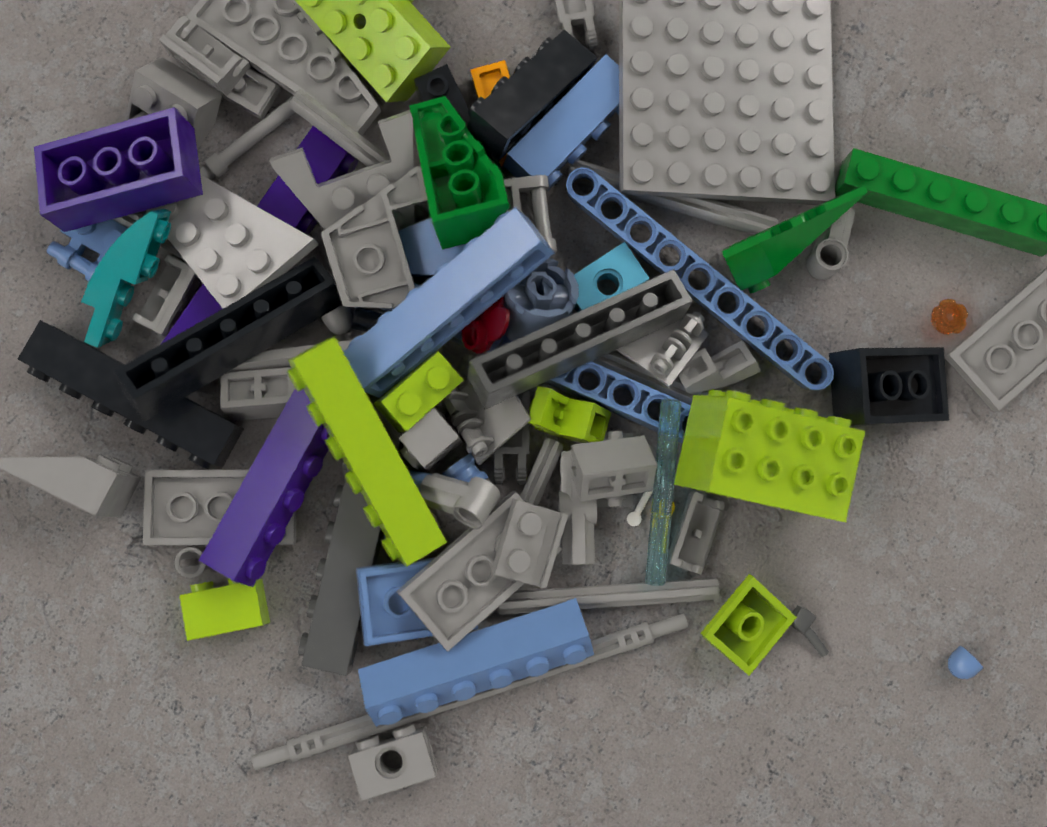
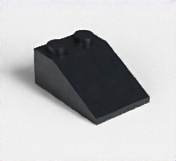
(889, 385)

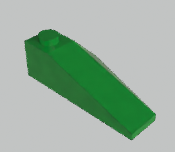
(459, 178)
(772, 249)

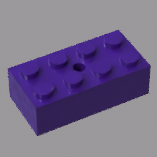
(118, 170)

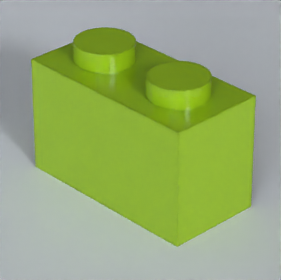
(418, 392)
(223, 609)

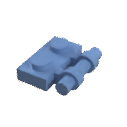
(96, 237)

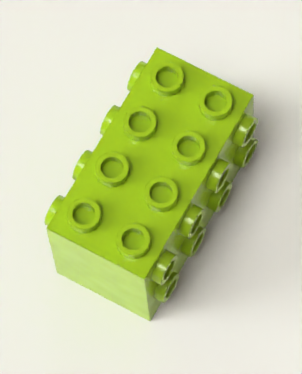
(770, 454)

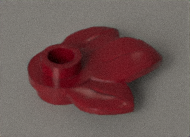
(486, 328)

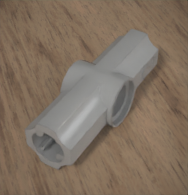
(578, 534)

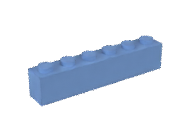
(447, 302)
(476, 663)

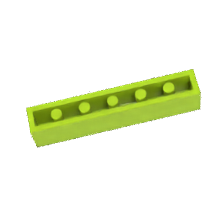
(366, 450)

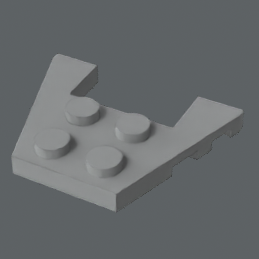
(341, 195)
(368, 249)

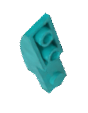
(125, 263)

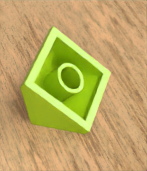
(748, 625)

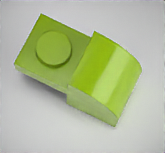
(568, 417)

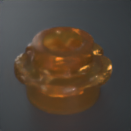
(942, 323)

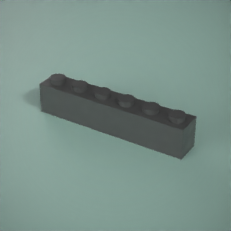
(578, 339)

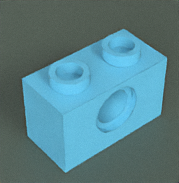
(618, 266)

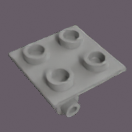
(668, 349)
(481, 428)

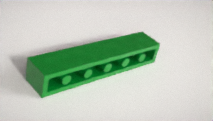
(945, 201)

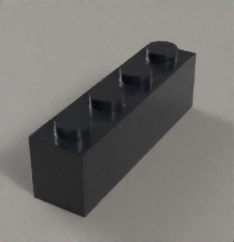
(529, 93)

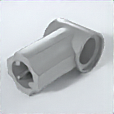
(834, 243)
(467, 501)

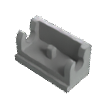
(204, 55)
(169, 297)
(255, 393)
(613, 468)
(695, 533)

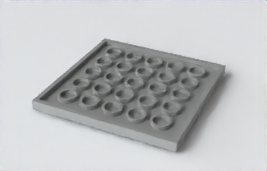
(726, 100)

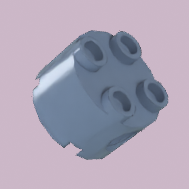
(540, 299)

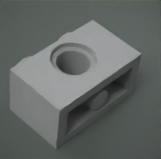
(429, 441)
(376, 778)

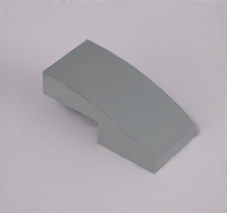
(718, 370)

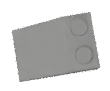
(91, 484)

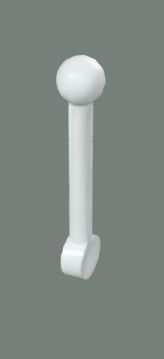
(634, 518)

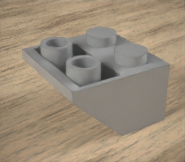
(166, 86)

